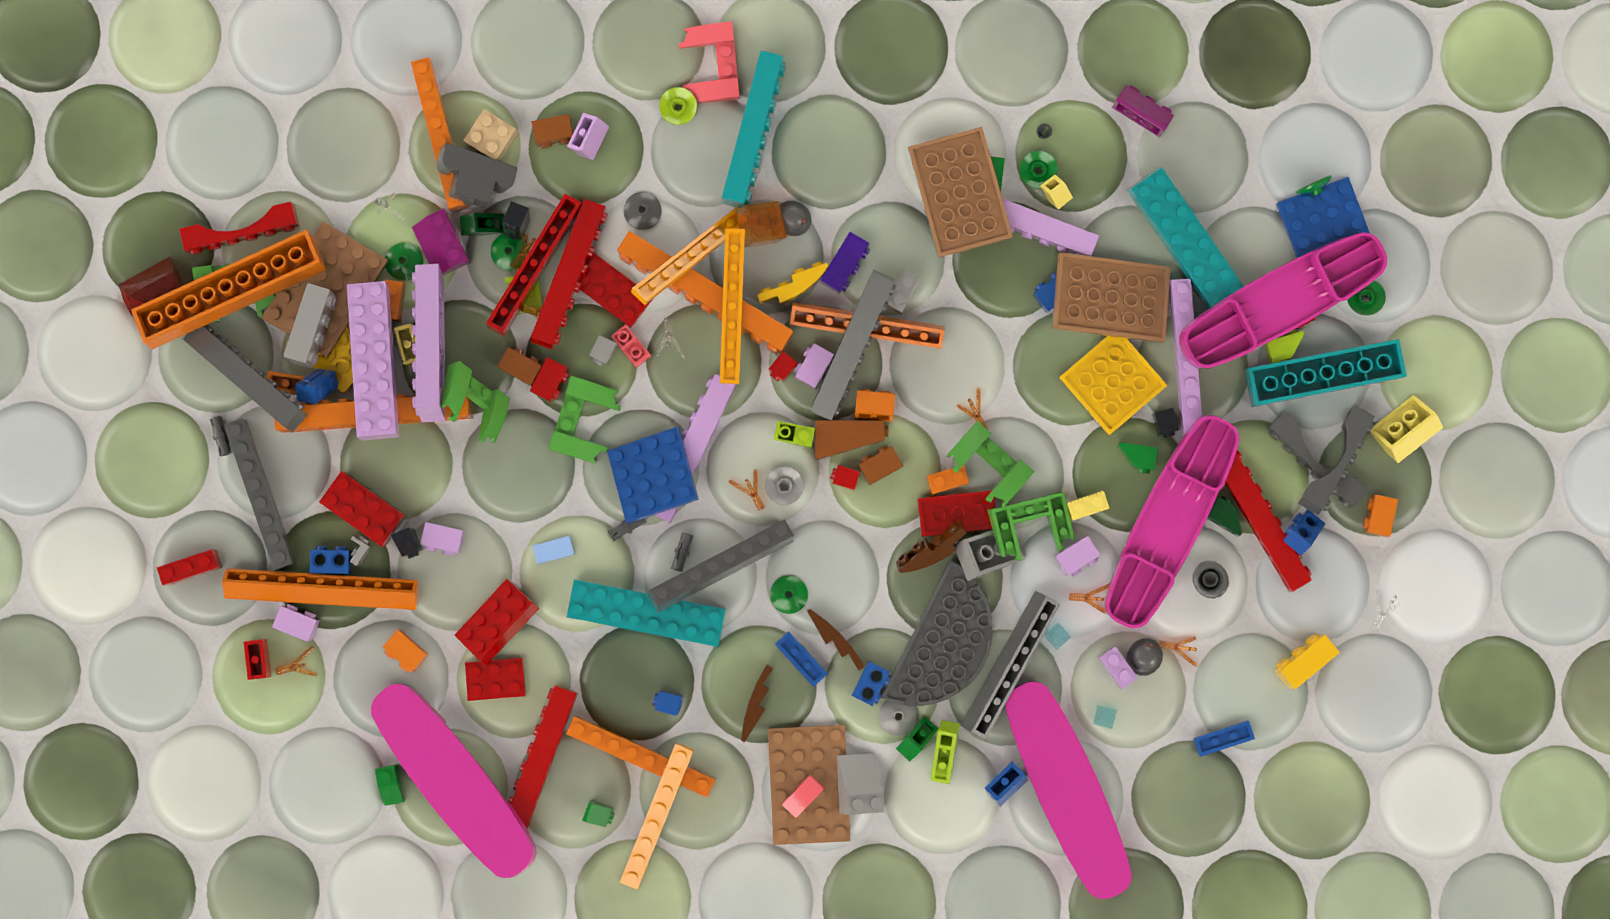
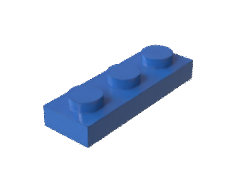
(801, 659)
(1224, 738)

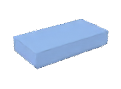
(553, 550)

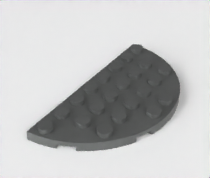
(946, 644)

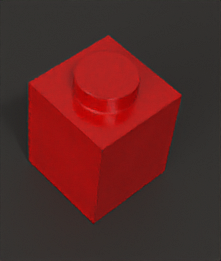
(782, 367)
(845, 477)

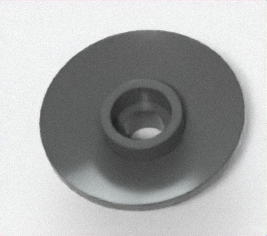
(642, 220)

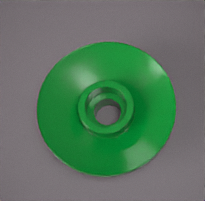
(1040, 160)
(1315, 187)
(412, 255)
(499, 255)
(1376, 297)
(793, 604)

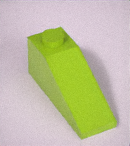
(945, 751)

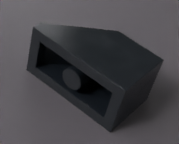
(407, 542)

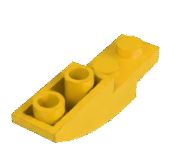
(801, 282)

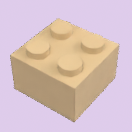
(490, 136)

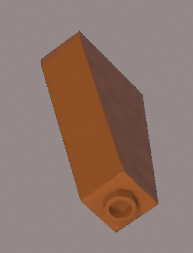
(844, 436)

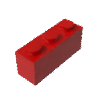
(189, 567)

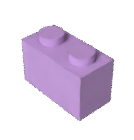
(588, 136)
(814, 365)
(442, 538)
(1076, 556)
(296, 623)
(1117, 667)

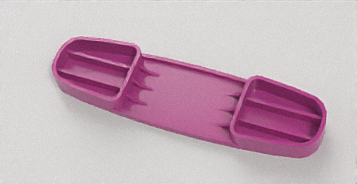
(1282, 300)
(1171, 521)
(453, 781)
(1068, 790)

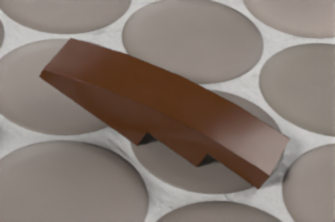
(830, 634)
(754, 710)

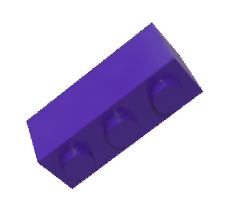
(845, 263)

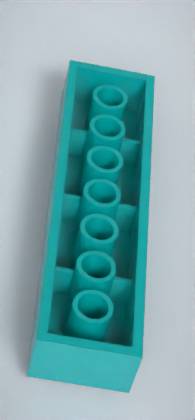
(752, 129)
(1184, 237)
(1325, 373)
(636, 612)

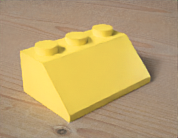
(1406, 428)

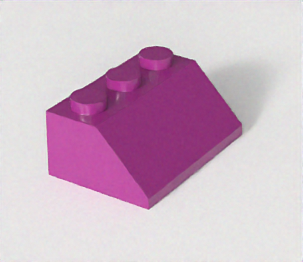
(1143, 110)
(441, 242)

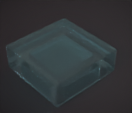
(1057, 636)
(1104, 717)

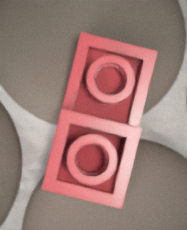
(631, 346)
(803, 796)

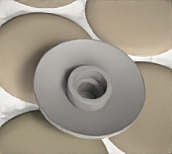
(774, 482)
(894, 726)

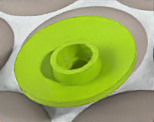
(674, 97)

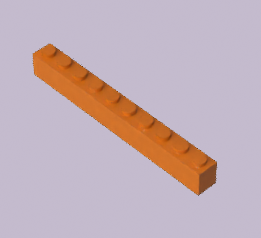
(320, 589)

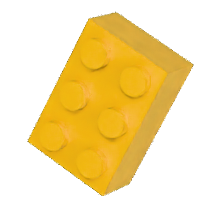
(1306, 660)

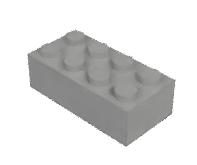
(310, 326)

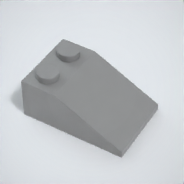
(981, 556)
(859, 784)

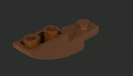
(926, 554)

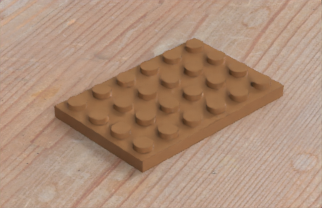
(960, 192)
(345, 264)
(1111, 297)
(792, 758)

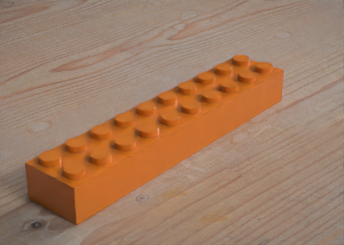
(228, 289)
(706, 293)
(341, 415)

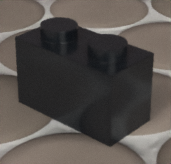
(516, 221)

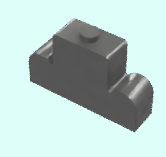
(474, 175)

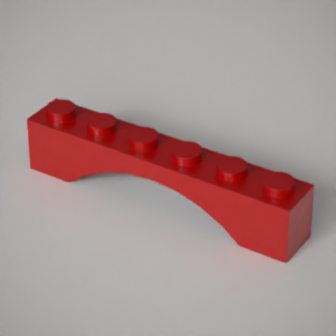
(278, 218)

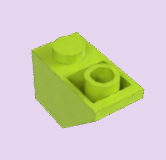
(1283, 347)
(794, 434)

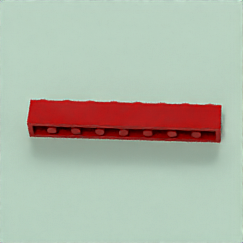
(534, 265)
(568, 274)
(1266, 526)
(542, 752)

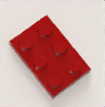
(496, 680)

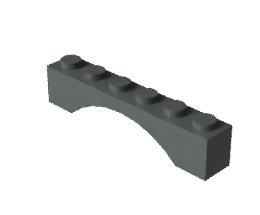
(1288, 432)
(1319, 491)

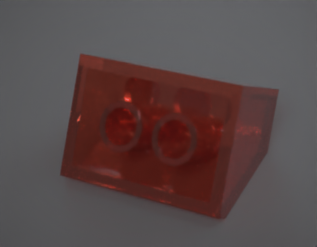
(150, 284)

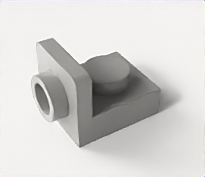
(360, 553)

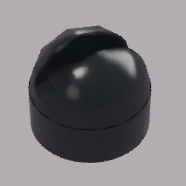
(1041, 127)

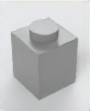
(603, 351)

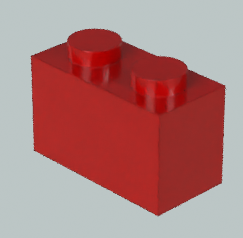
(549, 380)
(257, 659)

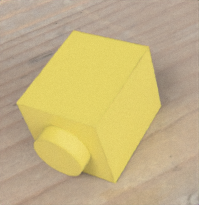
(1056, 191)

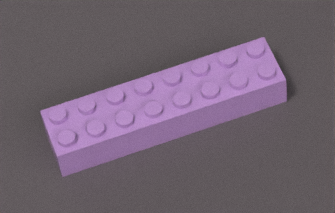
(430, 342)
(373, 360)

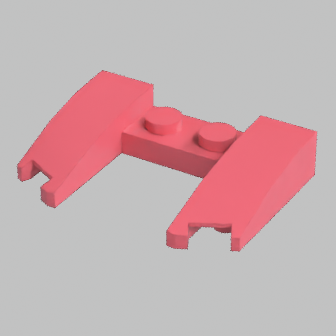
(723, 38)

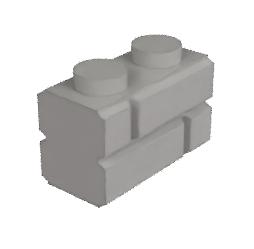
(903, 292)

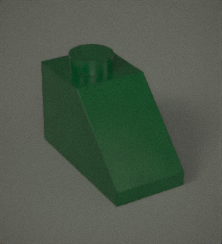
(481, 224)
(1225, 516)

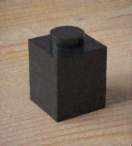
(1165, 422)

